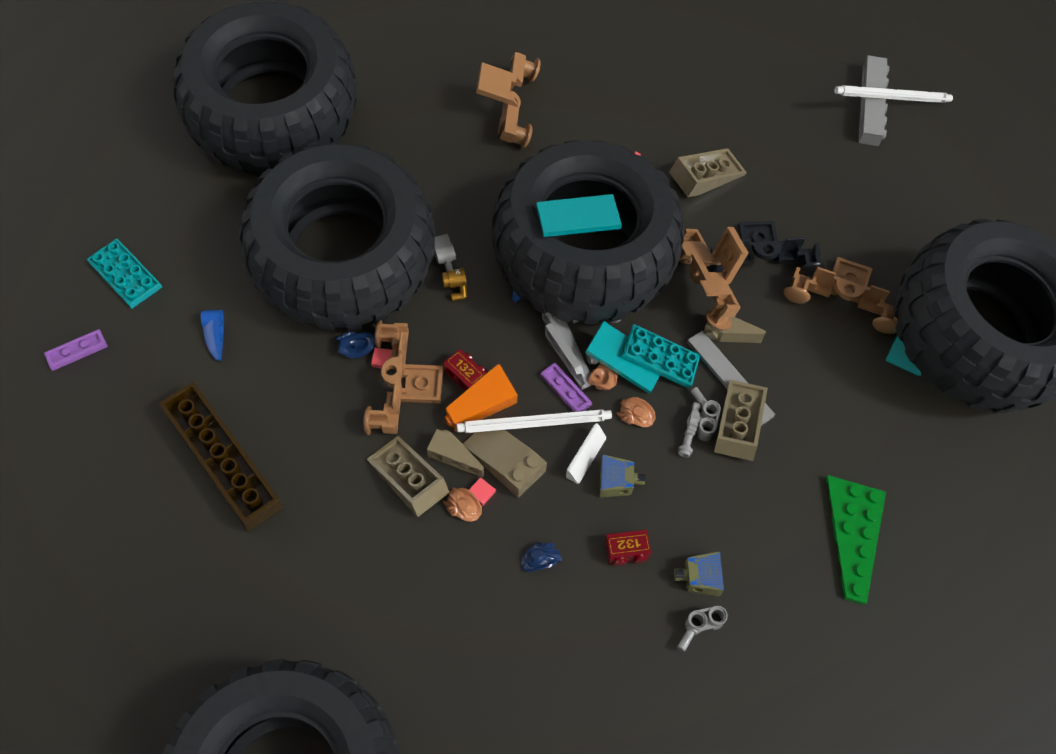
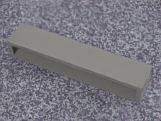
(873, 109)

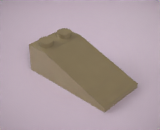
(706, 171)
(741, 420)
(507, 459)
(409, 476)

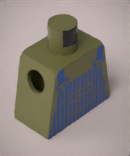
(618, 477)
(702, 574)

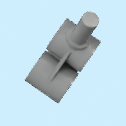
(444, 251)
(706, 419)
(706, 621)

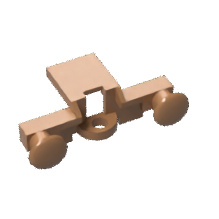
(499, 84)
(728, 252)
(850, 283)
(421, 385)

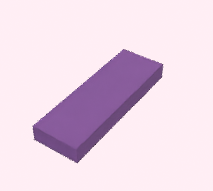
(75, 349)
(565, 388)

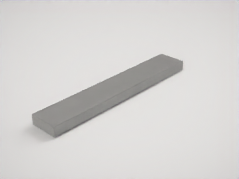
(720, 365)

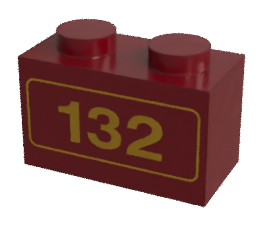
(463, 369)
(628, 547)

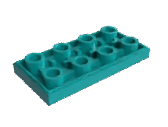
(578, 215)
(124, 273)
(608, 349)
(661, 356)

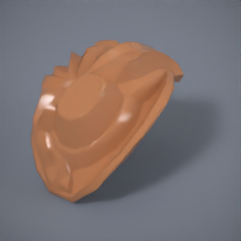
(602, 378)
(637, 412)
(463, 504)

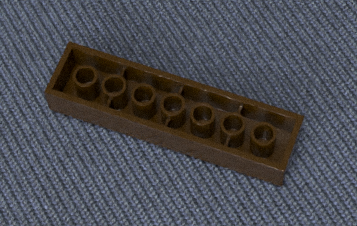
(221, 456)

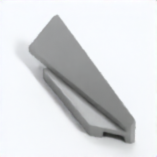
(564, 344)

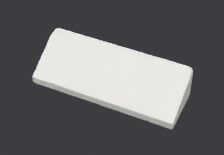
(586, 454)

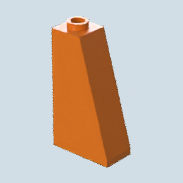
(482, 399)

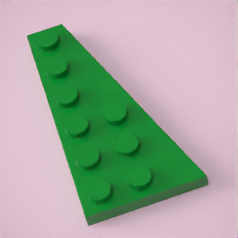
(856, 529)

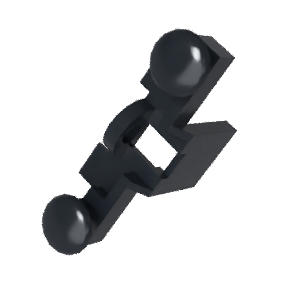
(762, 241)

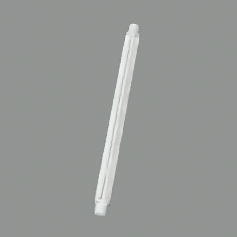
(893, 94)
(533, 421)

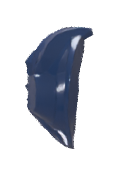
(356, 345)
(540, 557)

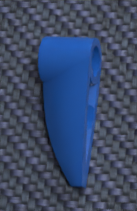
(213, 331)

